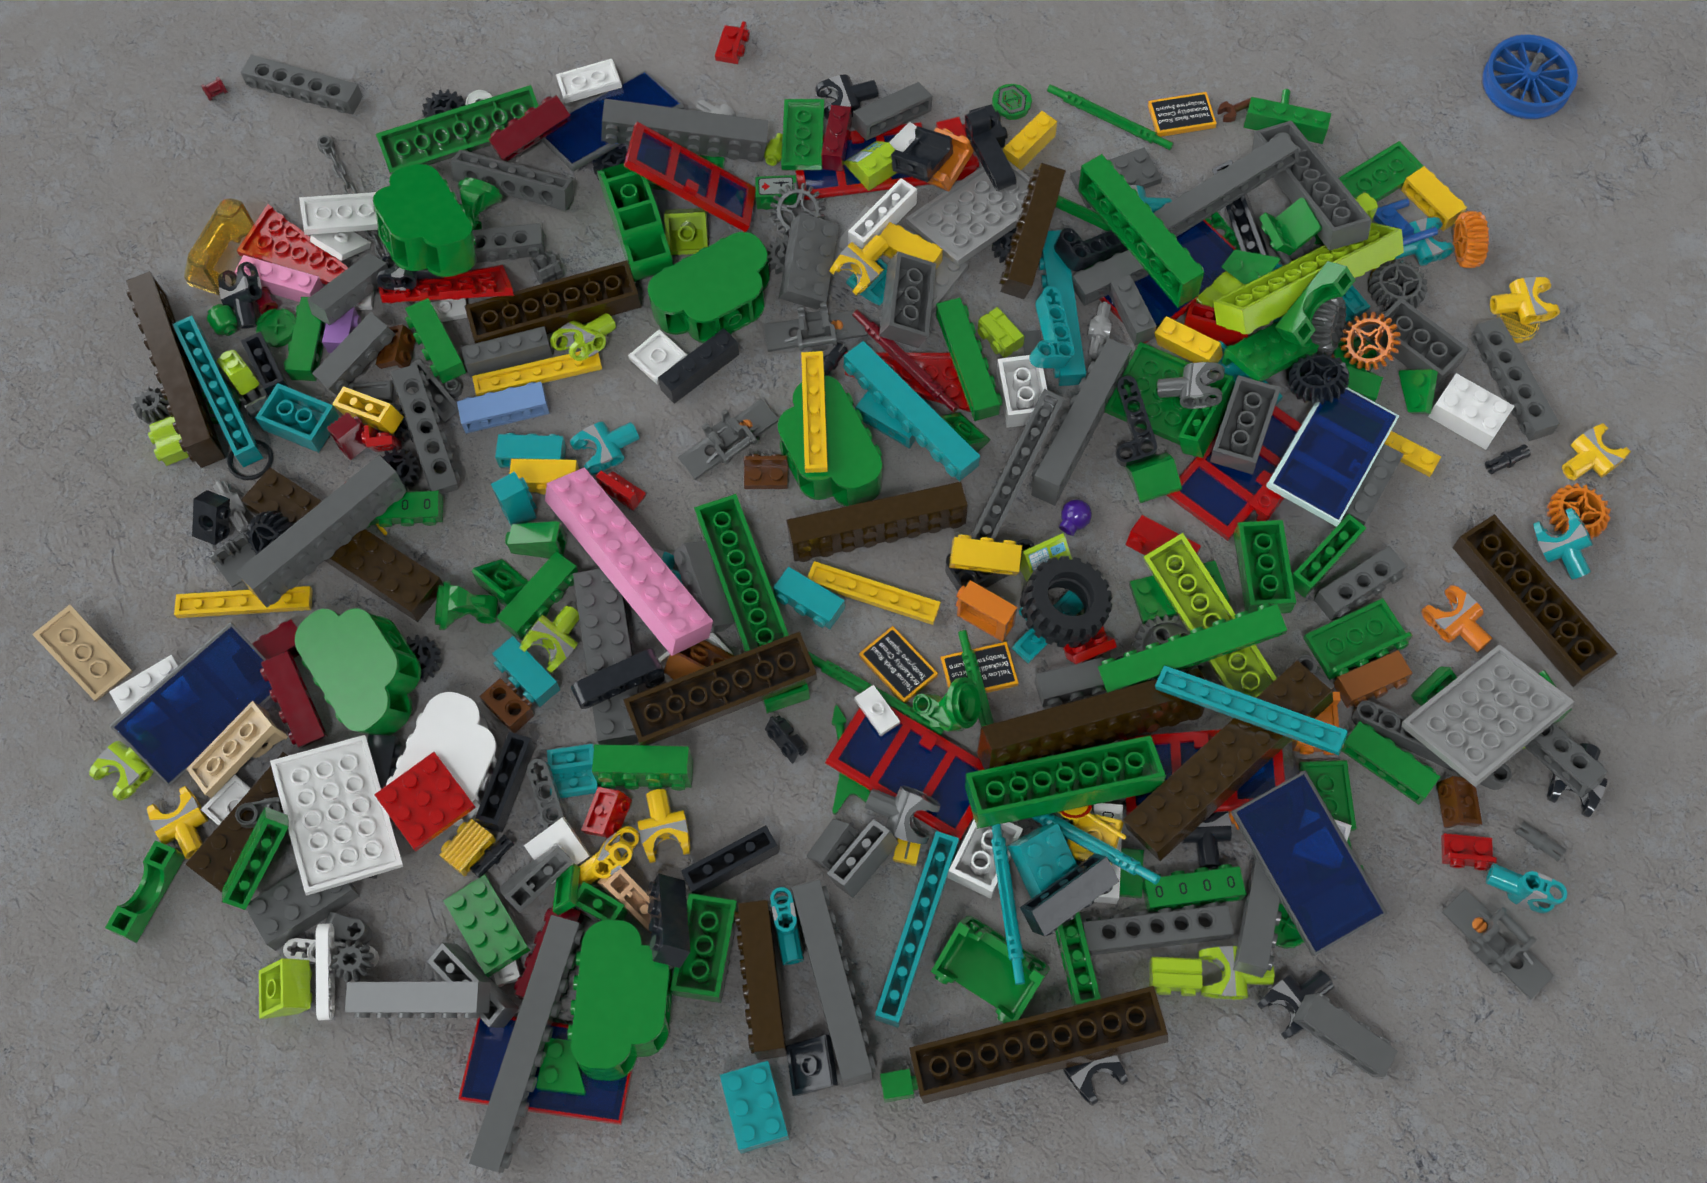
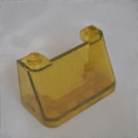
(226, 224)

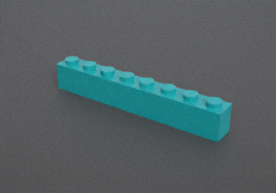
(1060, 276)
(217, 391)
(911, 411)
(916, 930)

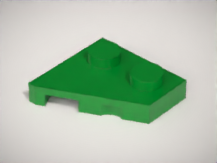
(1249, 266)
(1418, 389)
(560, 1069)

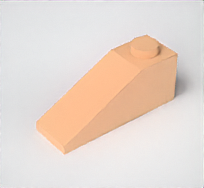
(628, 892)

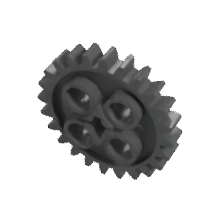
(1165, 629)

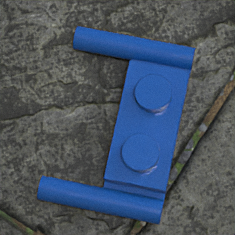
(1390, 217)

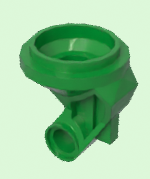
(477, 197)
(457, 602)
(954, 711)

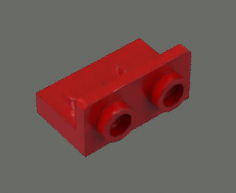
(732, 43)
(379, 441)
(620, 489)
(1265, 502)
(1097, 645)
(606, 812)
(1467, 851)

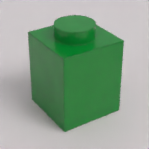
(898, 1085)

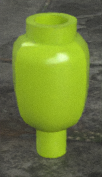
(774, 150)

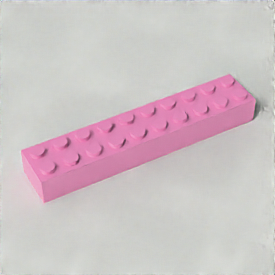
(628, 561)

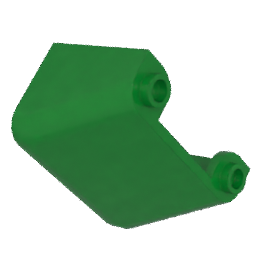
(980, 962)

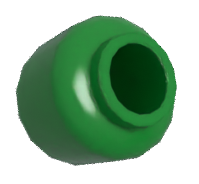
(222, 319)

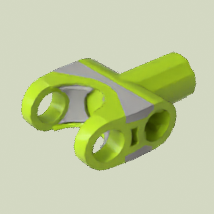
(587, 337)
(553, 636)
(121, 759)
(1233, 983)

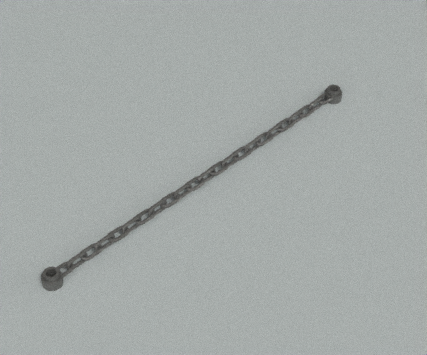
(326, 147)

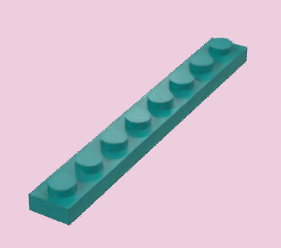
(1252, 710)

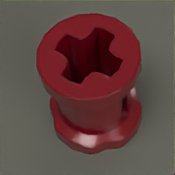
(214, 88)
(265, 302)

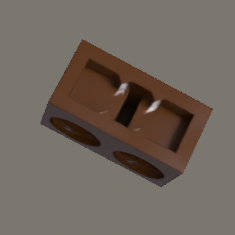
(503, 708)

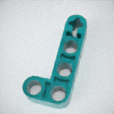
(1057, 344)

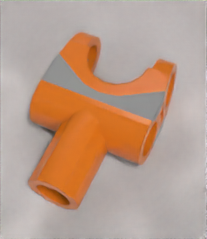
(1458, 621)

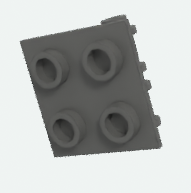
(233, 557)

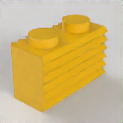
(466, 846)

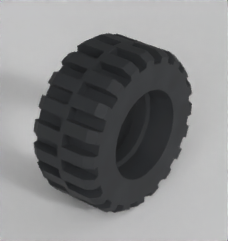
(1083, 582)

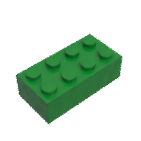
(1264, 565)
(642, 766)
(711, 939)

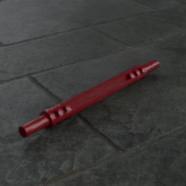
(906, 362)

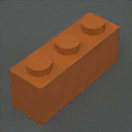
(1373, 679)

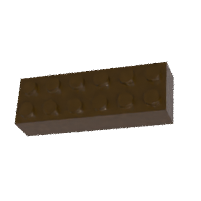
(1031, 230)
(223, 847)
(762, 984)

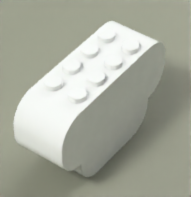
(461, 740)

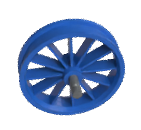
(1529, 76)

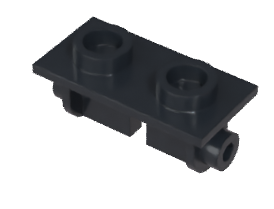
(778, 731)

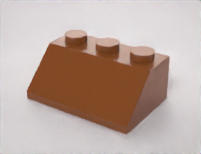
(694, 658)

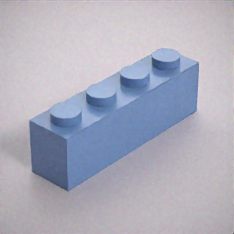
(503, 407)

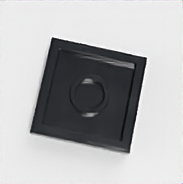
(811, 1065)

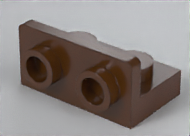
(399, 350)
(765, 472)
(1458, 802)

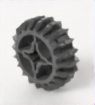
(801, 192)
(1403, 280)
(1329, 324)

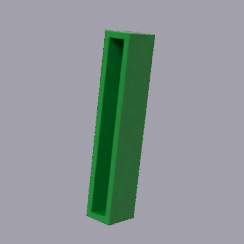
(967, 359)

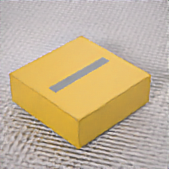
(906, 852)

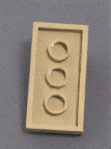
(82, 653)
(234, 747)

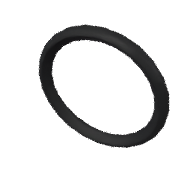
(242, 477)

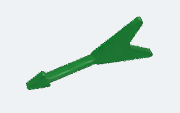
(845, 786)

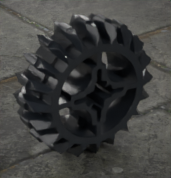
(1319, 378)
(266, 528)

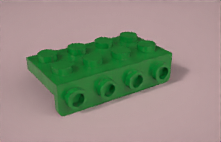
(1266, 353)
(1357, 639)

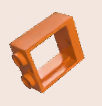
(986, 610)

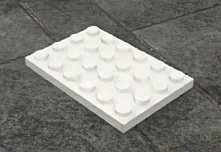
(334, 816)

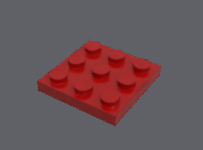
(424, 801)

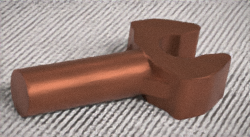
(1232, 109)

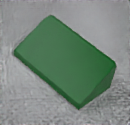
(1433, 684)

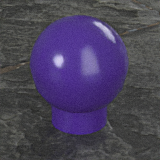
(1075, 516)

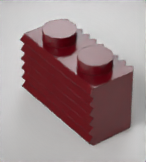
(347, 435)

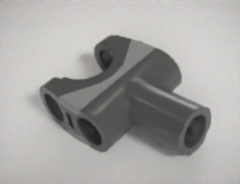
(1193, 385)
(901, 811)

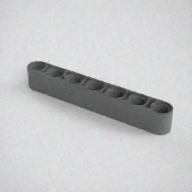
(1396, 734)

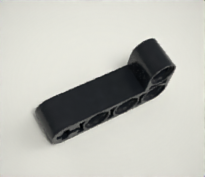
(988, 149)
(1084, 254)
(1134, 419)
(957, 576)
(619, 678)

